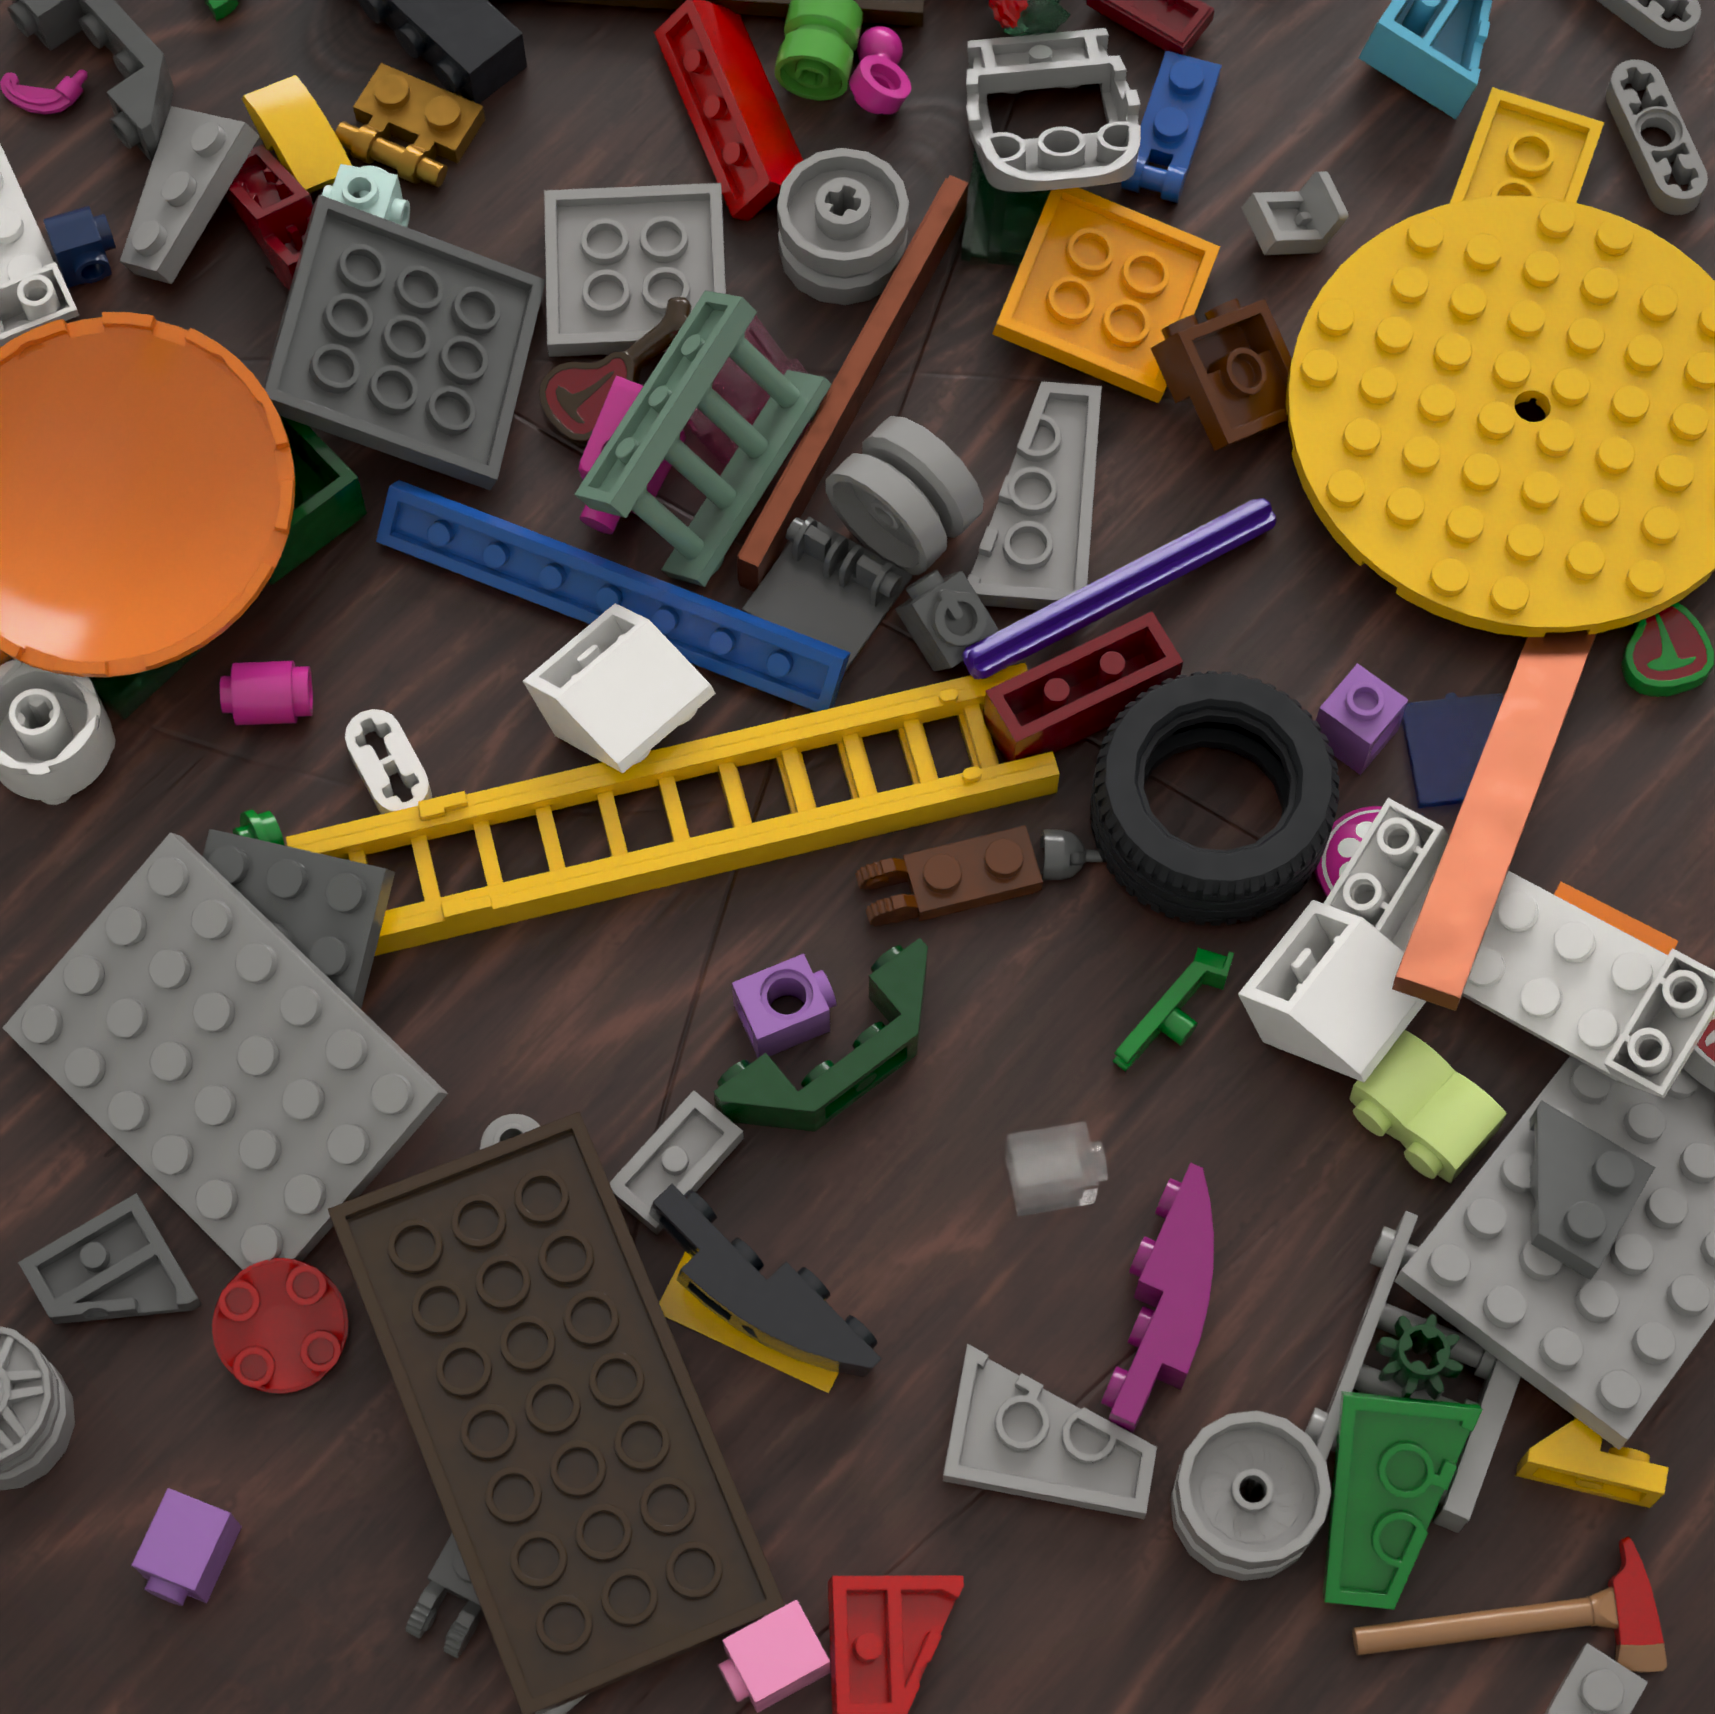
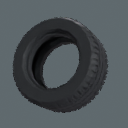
(1226, 715)

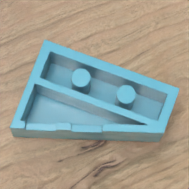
(1431, 48)

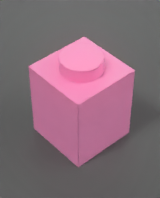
(773, 1657)

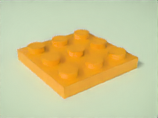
(1104, 288)

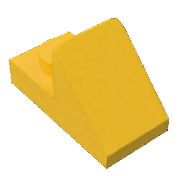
(1574, 1461)

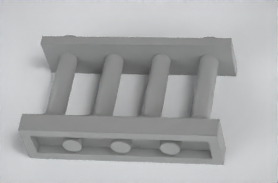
(1495, 1396)

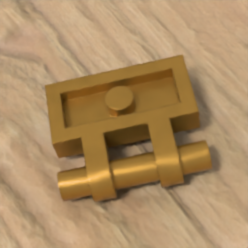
(416, 113)

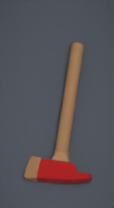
(1623, 1606)

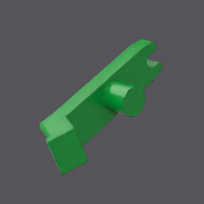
(1166, 1015)

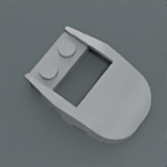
(1060, 154)

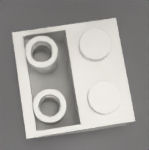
(617, 689)
(1331, 992)

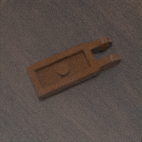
(954, 877)

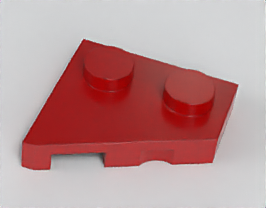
(884, 1638)

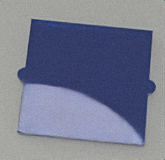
(1446, 744)

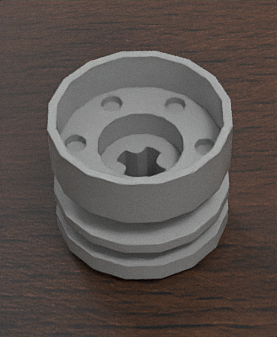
(33, 1412)

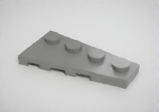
(1045, 507)

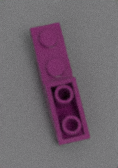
(1176, 1281)

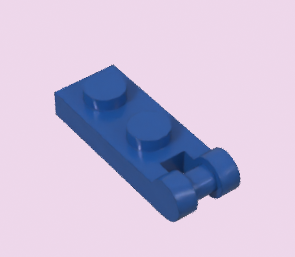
(1173, 124)

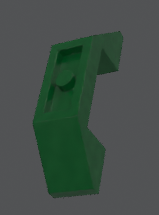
(765, 1097)

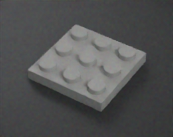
(622, 257)

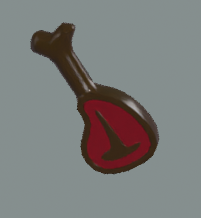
(577, 390)

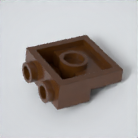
(1229, 368)

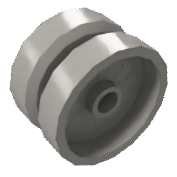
(842, 225)
(904, 494)
(1268, 1459)

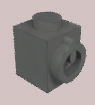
(945, 617)

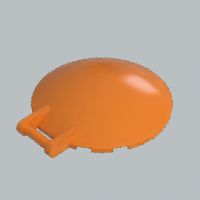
(133, 494)

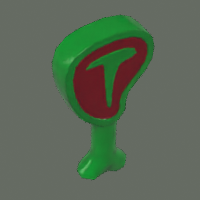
(1667, 653)

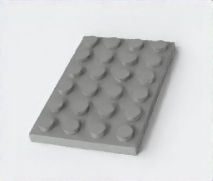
(223, 1059)
(1604, 1341)

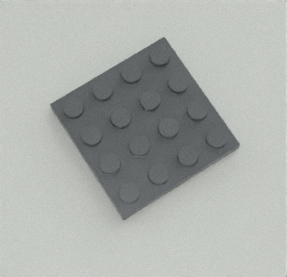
(403, 343)

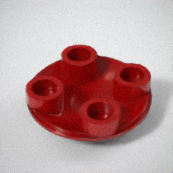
(280, 1325)

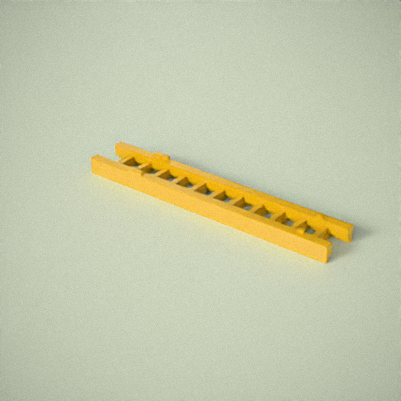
(687, 858)

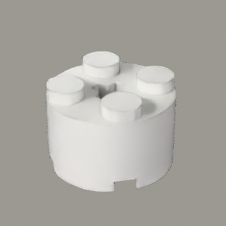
(50, 733)

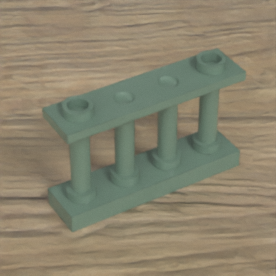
(661, 411)

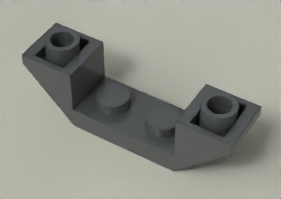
(145, 94)

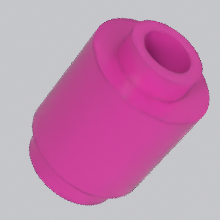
(267, 692)

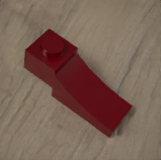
(273, 209)

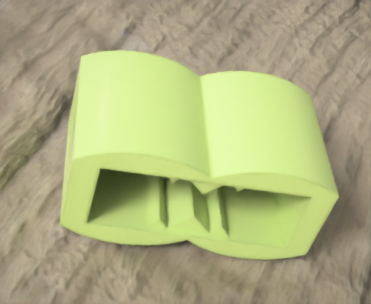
(1427, 1108)

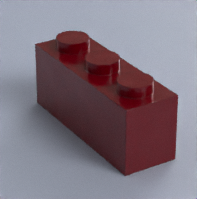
(1079, 689)

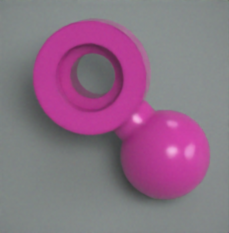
(878, 80)

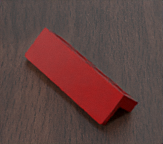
(729, 104)

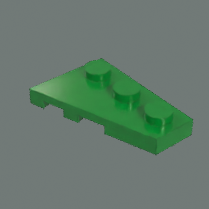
(1386, 1486)

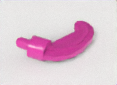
(42, 99)

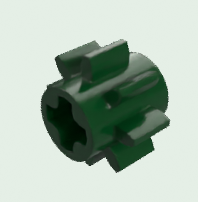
(1421, 1339)

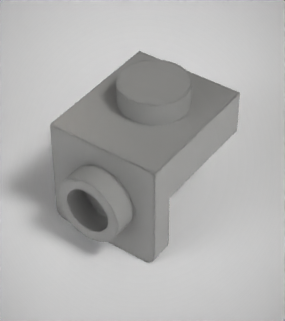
(1297, 220)

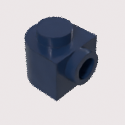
(80, 245)

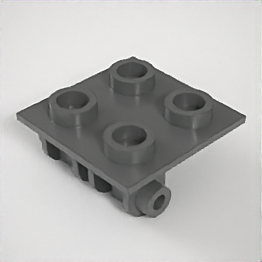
(828, 588)

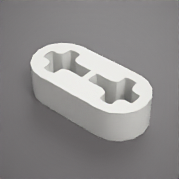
(400, 759)

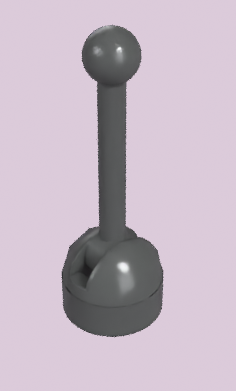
(1064, 854)

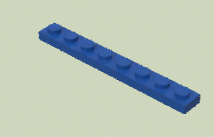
(588, 585)

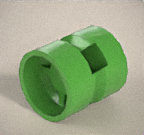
(818, 47)

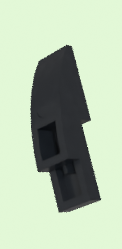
(780, 1312)

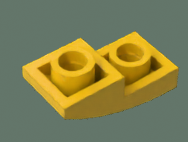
(297, 132)

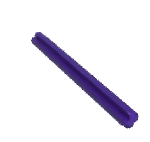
(1118, 588)

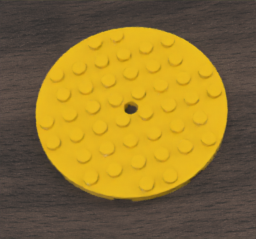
(1416, 437)

